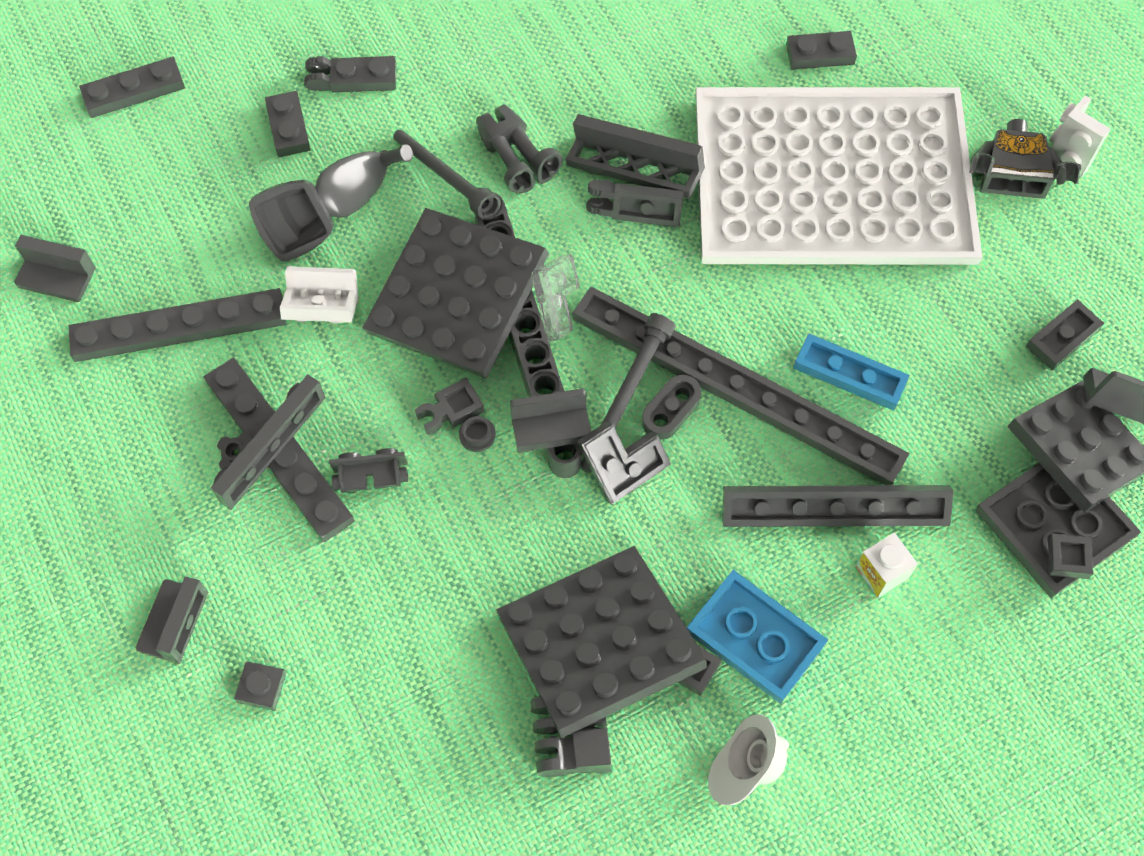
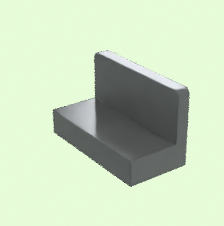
(53, 268)
(1115, 393)
(549, 420)
(172, 619)

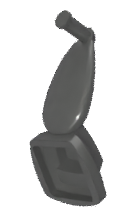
(299, 215)

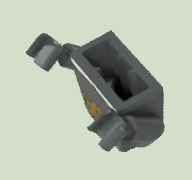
(1021, 163)

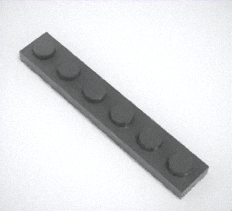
(175, 325)
(292, 465)
(837, 505)

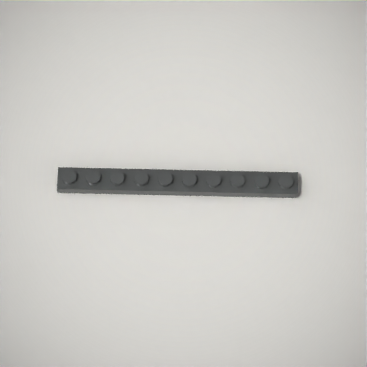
(746, 390)

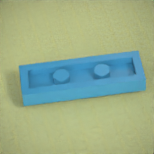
(851, 371)

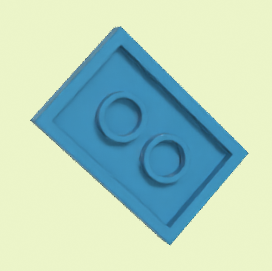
(756, 636)

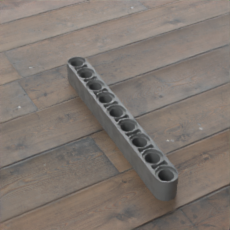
(535, 345)

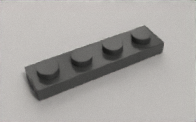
(260, 451)

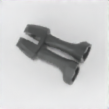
(512, 131)

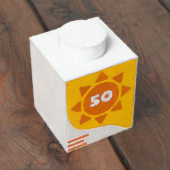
(886, 565)

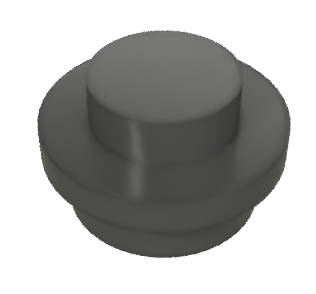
(477, 434)

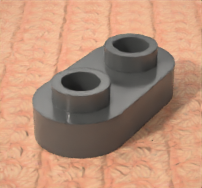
(669, 408)

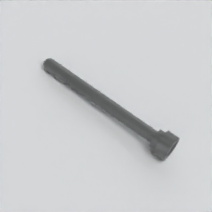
(481, 200)
(658, 330)

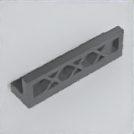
(640, 150)

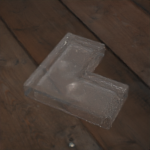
(552, 285)

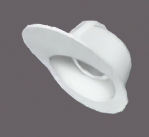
(748, 759)

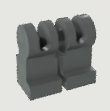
(581, 753)

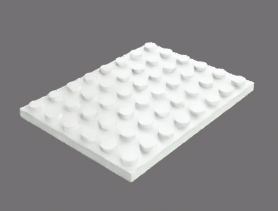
(835, 176)

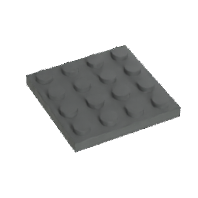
(455, 292)
(600, 640)

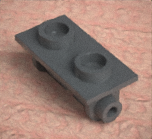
(383, 466)

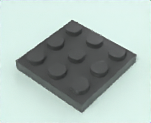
(1081, 446)
(1036, 507)

